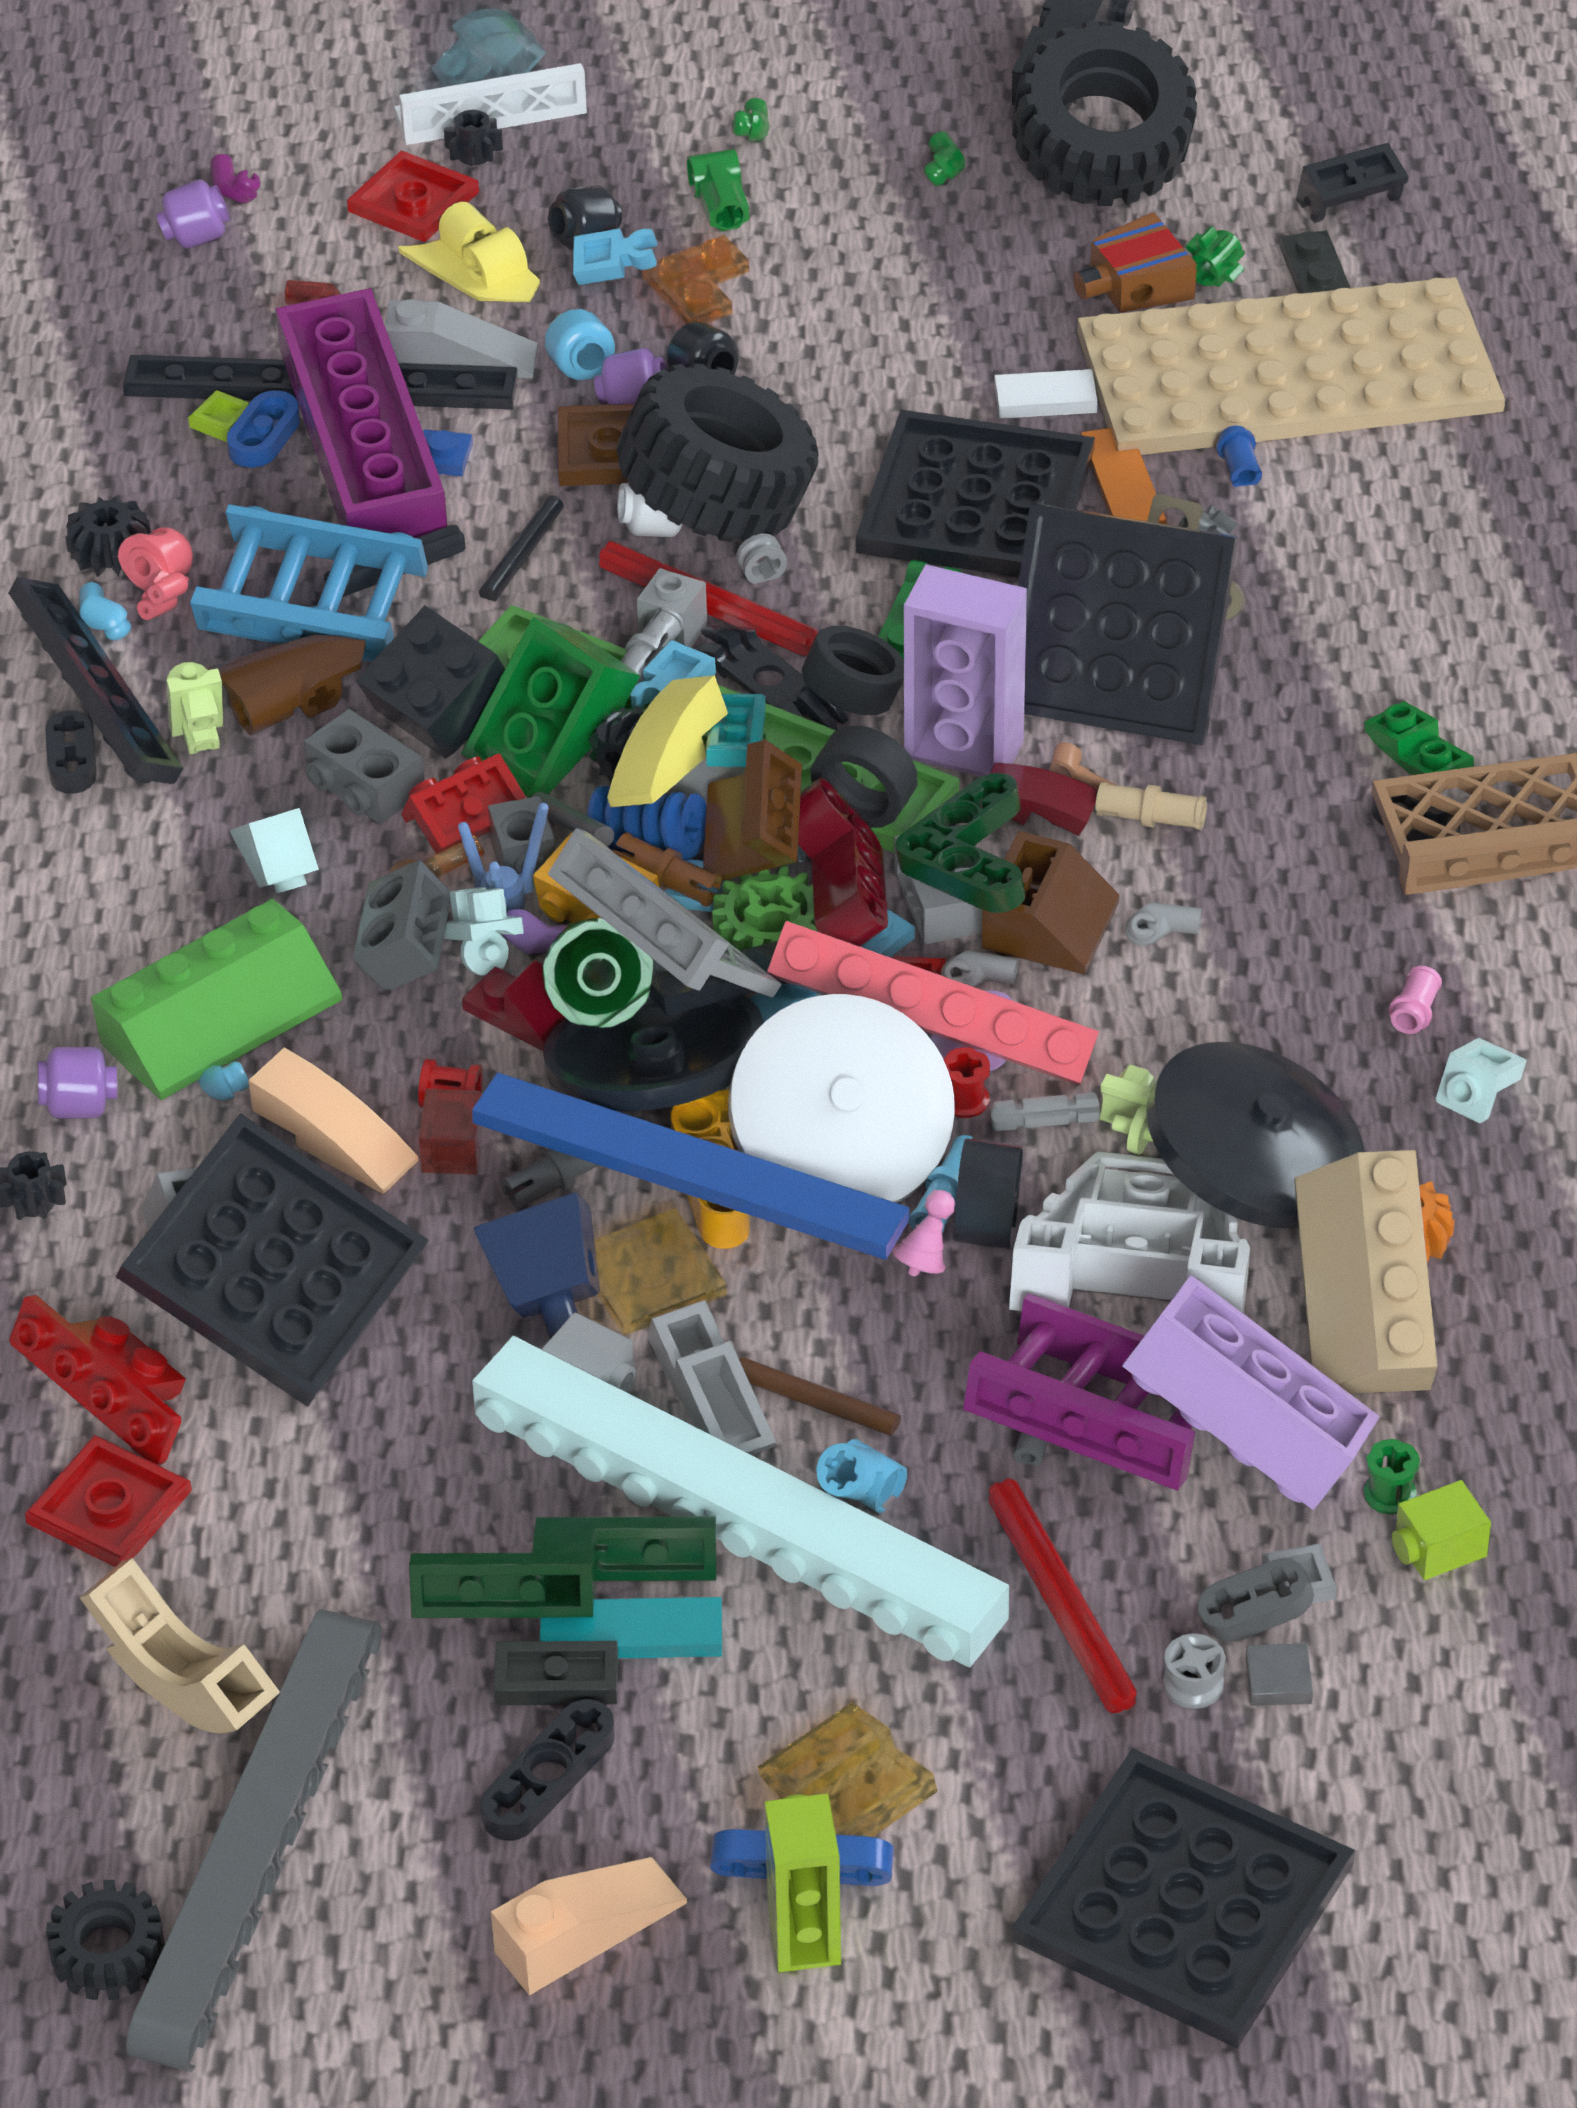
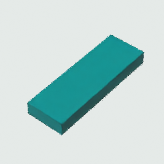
(741, 726)
(647, 1626)

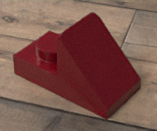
(515, 1004)

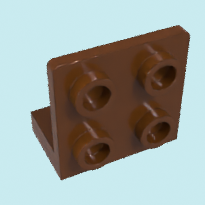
(754, 815)

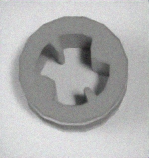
(756, 548)

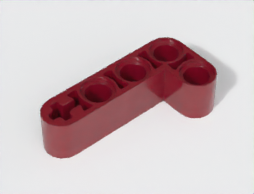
(845, 866)

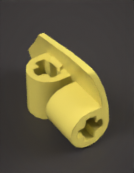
(476, 257)

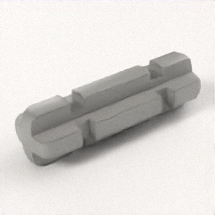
(1044, 1111)

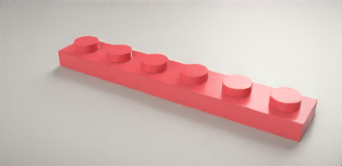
(935, 1003)

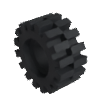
(97, 1911)

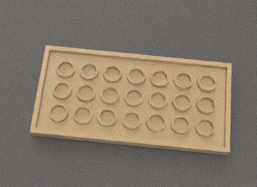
(1289, 365)

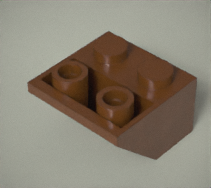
(1062, 909)

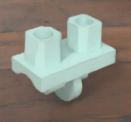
(479, 922)

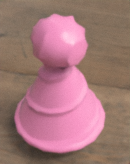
(924, 1245)

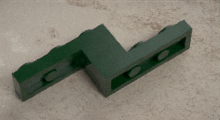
(563, 1567)

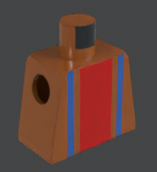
(1138, 267)

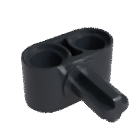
(987, 1193)

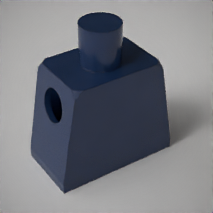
(544, 1258)

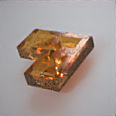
(690, 279)

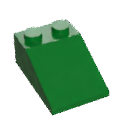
(549, 705)

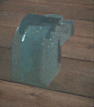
(488, 42)

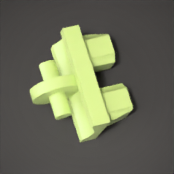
(195, 705)
(1126, 1105)

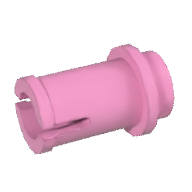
(1415, 1000)

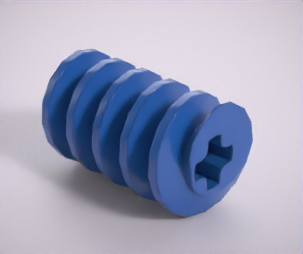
(666, 823)

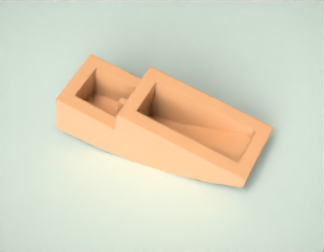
(329, 1121)

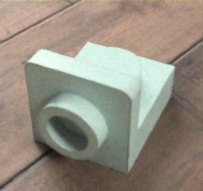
(1475, 1076)

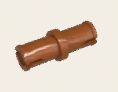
(671, 869)

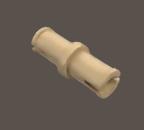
(1151, 806)

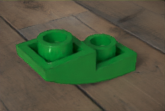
(1414, 740)

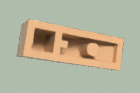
(578, 1918)

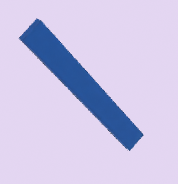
(691, 1165)

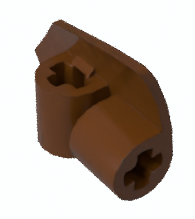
(295, 674)

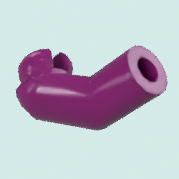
(238, 187)

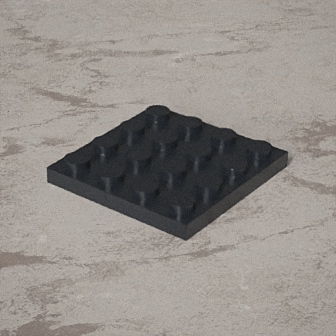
(965, 490)
(1123, 621)
(272, 1259)
(1183, 1897)

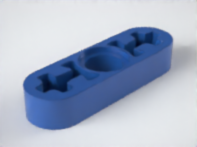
(743, 1854)

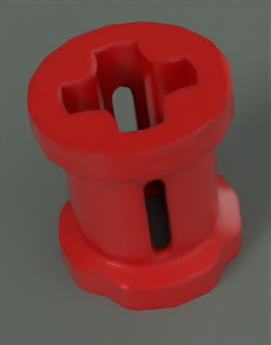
(967, 1073)
(450, 1078)

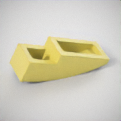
(667, 741)

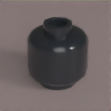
(583, 212)
(703, 345)

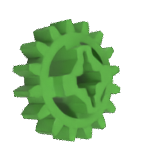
(764, 906)

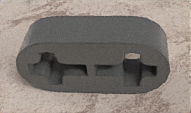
(1255, 1600)

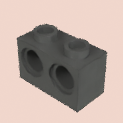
(362, 766)
(402, 926)

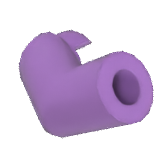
(536, 935)

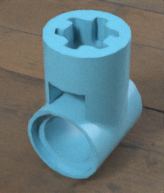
(860, 1474)

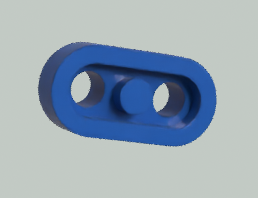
(257, 435)

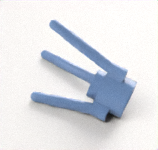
(505, 877)

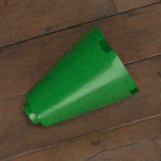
(596, 974)

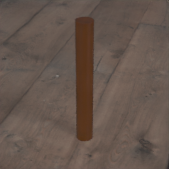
(820, 1397)

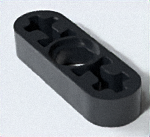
(550, 1746)

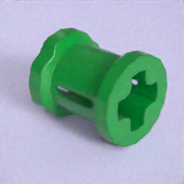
(1400, 1470)

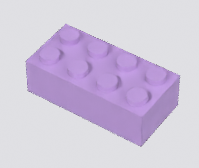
(964, 671)

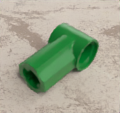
(719, 187)

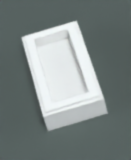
(1045, 393)

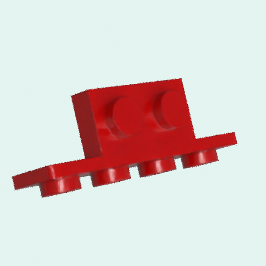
(105, 1373)

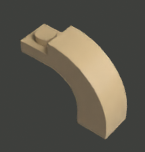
(192, 1678)

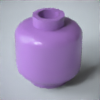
(193, 214)
(625, 375)
(76, 1082)

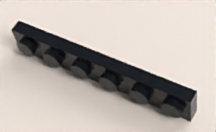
(95, 681)

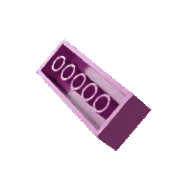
(360, 415)

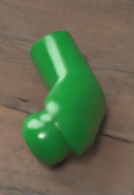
(752, 121)
(947, 160)

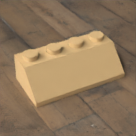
(1367, 1273)

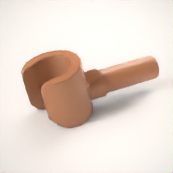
(1067, 762)

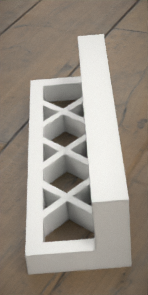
(509, 99)

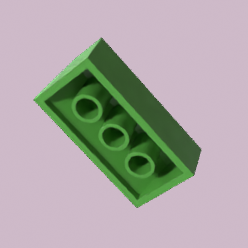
(214, 999)

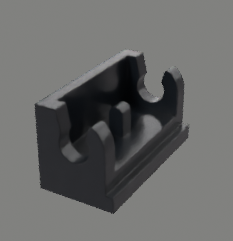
(1351, 178)

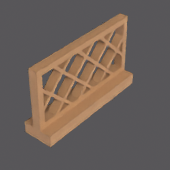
(1498, 851)

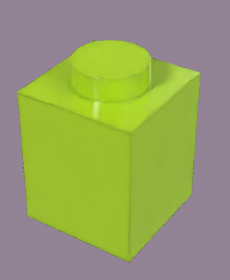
(1441, 1530)

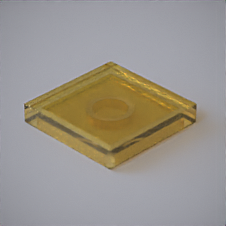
(654, 1271)

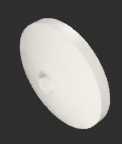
(844, 1095)

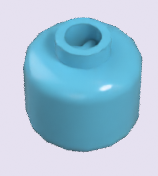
(578, 344)

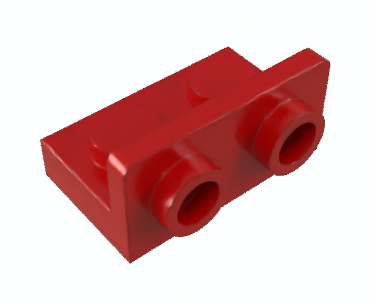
(461, 798)

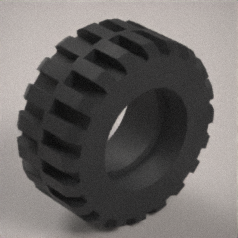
(1111, 65)
(717, 452)

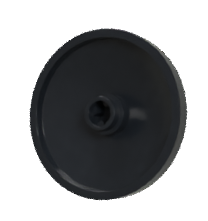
(651, 1056)
(1244, 1126)

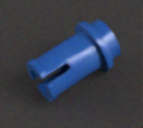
(1238, 448)

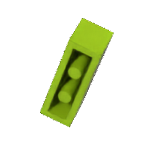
(803, 1882)

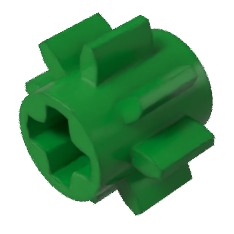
(1216, 257)

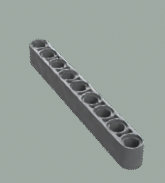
(248, 1845)

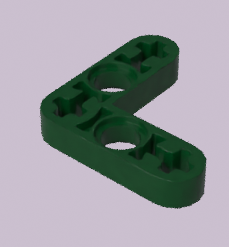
(934, 848)

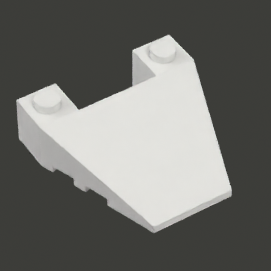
(1127, 1238)

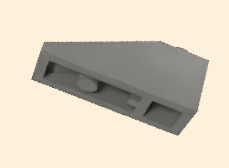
(446, 336)

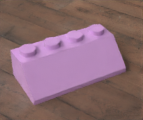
(1251, 1393)

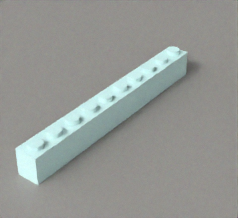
(756, 1506)

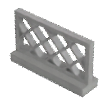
(652, 917)

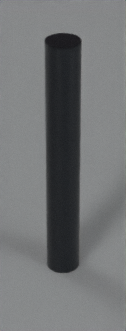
(521, 548)

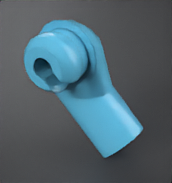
(102, 613)
(224, 1082)

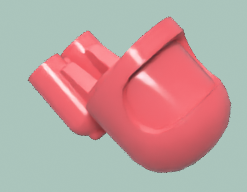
(158, 567)

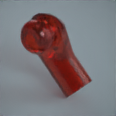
(303, 291)

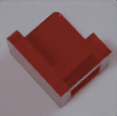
(447, 1132)

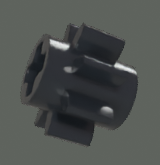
(473, 138)
(32, 1185)

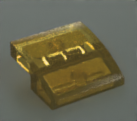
(858, 1768)

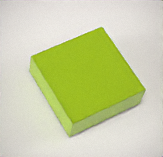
(217, 415)

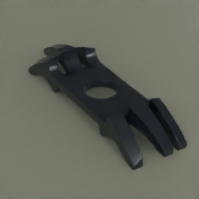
(744, 664)

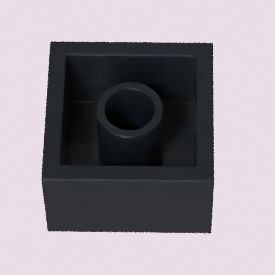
(433, 681)

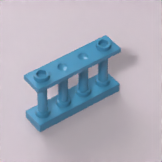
(273, 617)

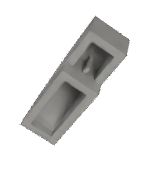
(709, 1378)

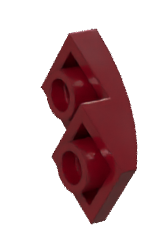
(1051, 796)

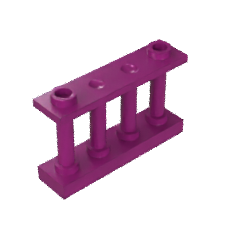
(1064, 1411)

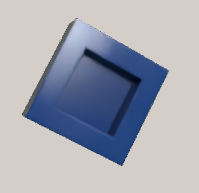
(449, 450)

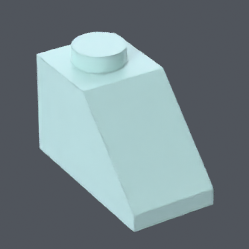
(277, 850)

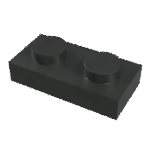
(1313, 262)
(555, 1672)

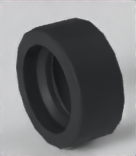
(853, 670)
(879, 756)

